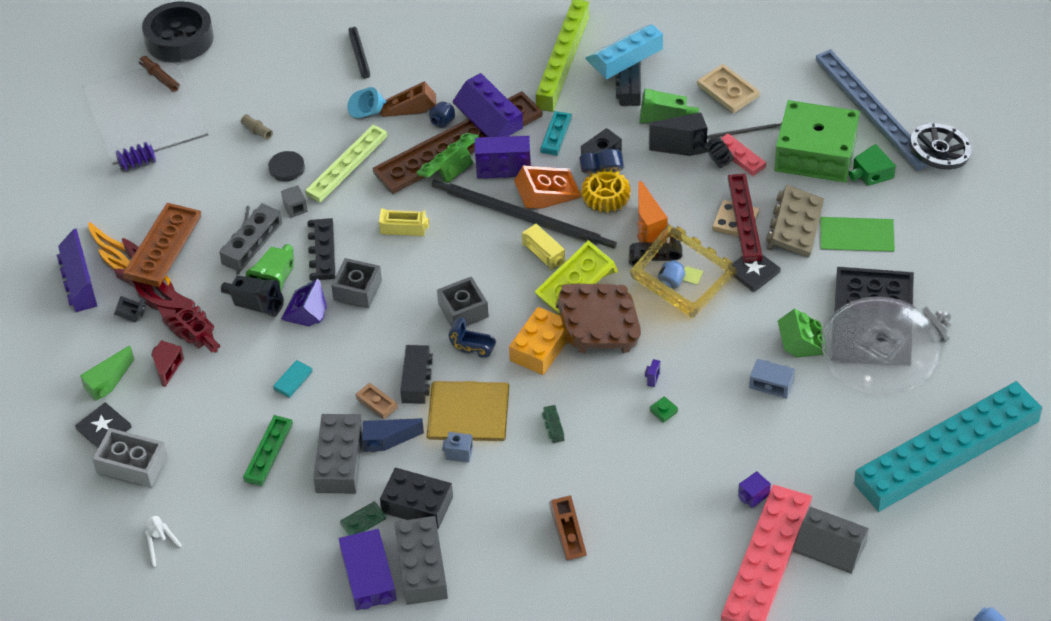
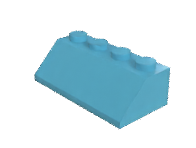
(627, 51)

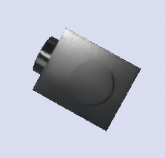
(129, 309)

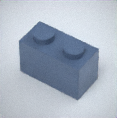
(771, 378)

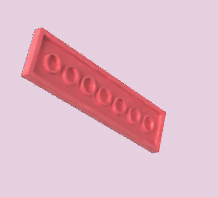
(767, 556)

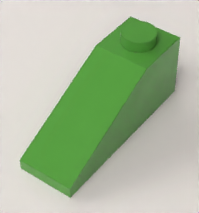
(106, 375)

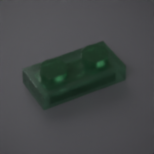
(363, 519)

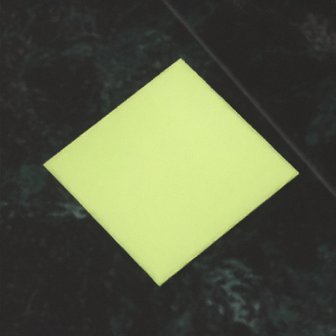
(692, 275)

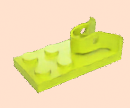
(583, 267)

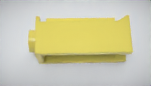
(403, 222)
(543, 246)

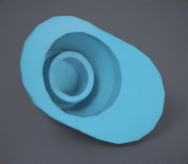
(365, 103)

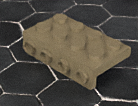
(795, 220)

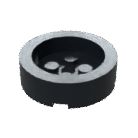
(177, 20)

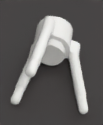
(156, 529)

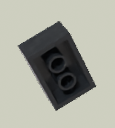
(416, 496)

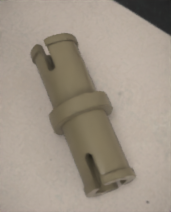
(256, 127)

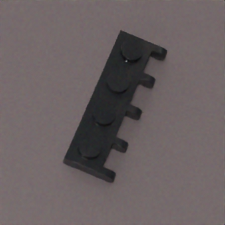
(323, 249)

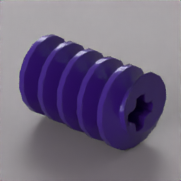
(135, 156)

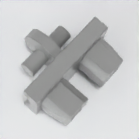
(939, 322)

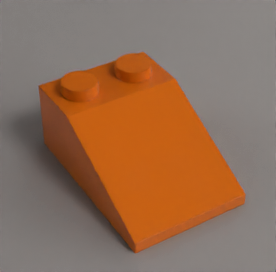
(545, 186)
(650, 216)

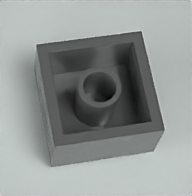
(356, 283)
(463, 300)

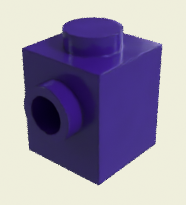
(754, 489)

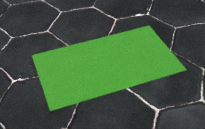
(857, 234)

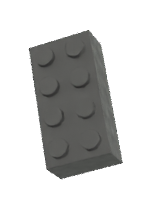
(338, 453)
(421, 560)

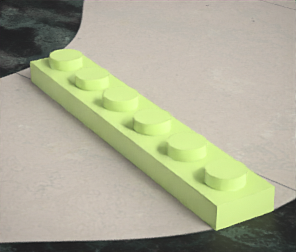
(346, 163)

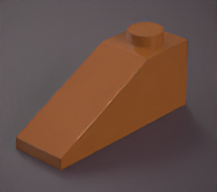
(411, 101)
(567, 527)

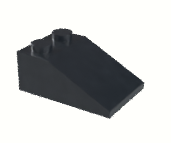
(679, 135)

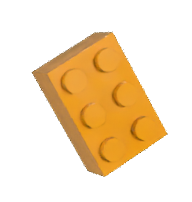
(538, 341)

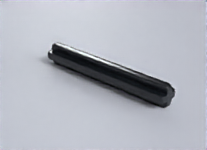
(359, 52)

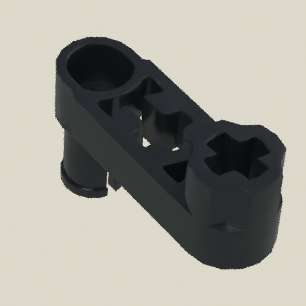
(667, 252)

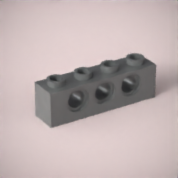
(250, 237)

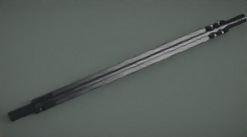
(524, 214)

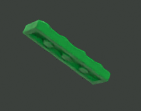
(268, 450)

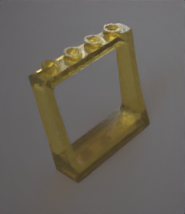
(668, 294)

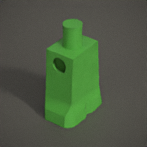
(663, 106)
(274, 265)

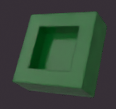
(663, 409)

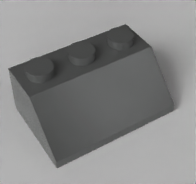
(831, 540)

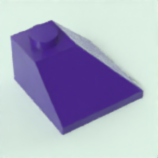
(306, 305)

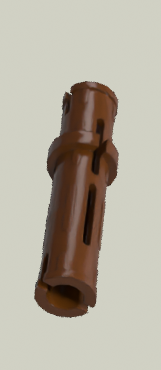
(155, 70)

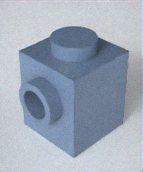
(458, 447)

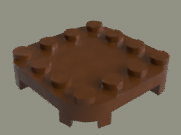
(598, 316)

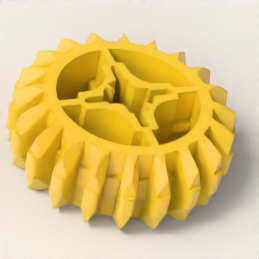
(606, 186)

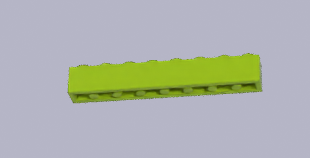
(562, 55)

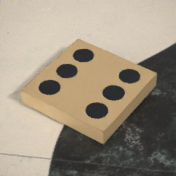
(725, 219)

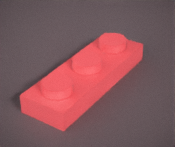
(743, 156)

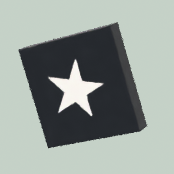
(755, 273)
(99, 421)

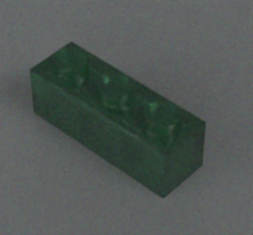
(553, 424)

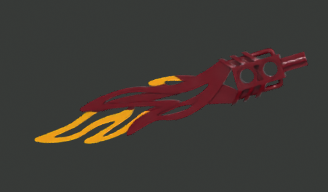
(177, 311)

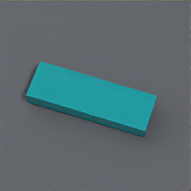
(556, 133)

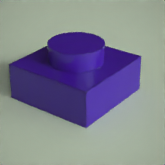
(652, 372)

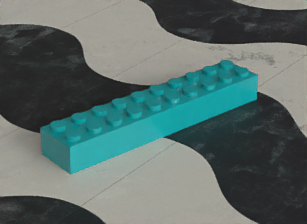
(947, 446)

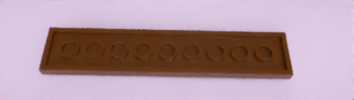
(402, 169)

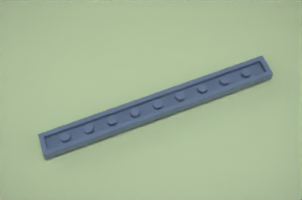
(869, 105)

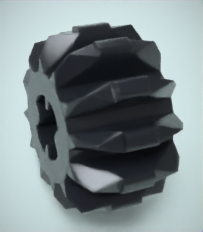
(718, 152)

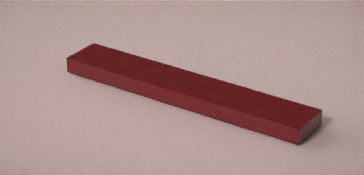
(744, 217)

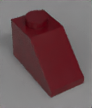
(166, 360)

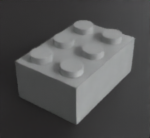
(130, 457)

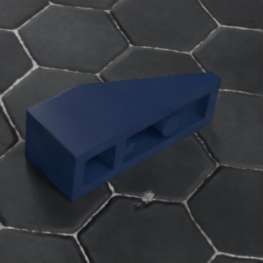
(385, 434)

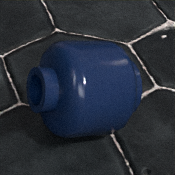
(442, 114)

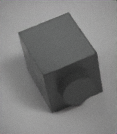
(294, 201)

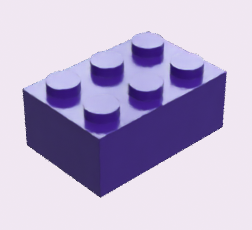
(501, 156)

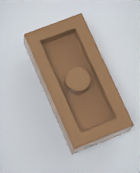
(376, 401)

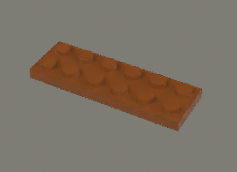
(162, 244)

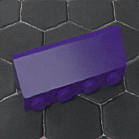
(488, 108)
(76, 273)

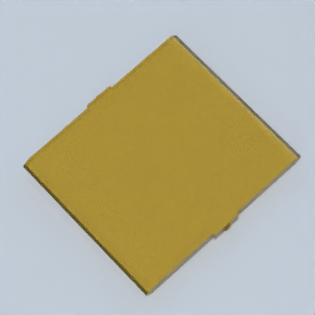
(468, 409)

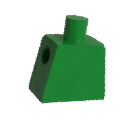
(872, 166)

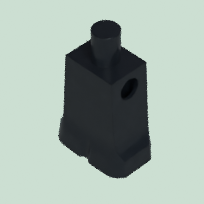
(255, 294)

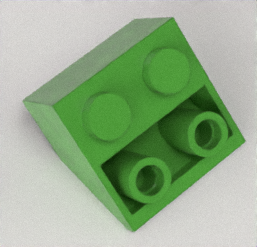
(801, 334)

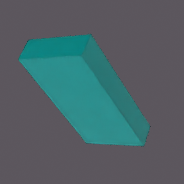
(292, 378)

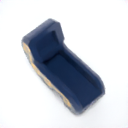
(601, 161)
(470, 341)

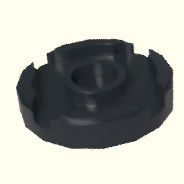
(286, 165)

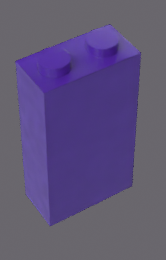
(367, 569)

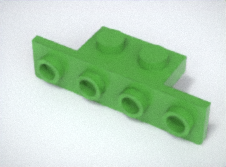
(452, 160)

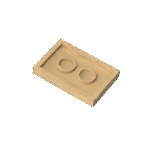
(728, 88)

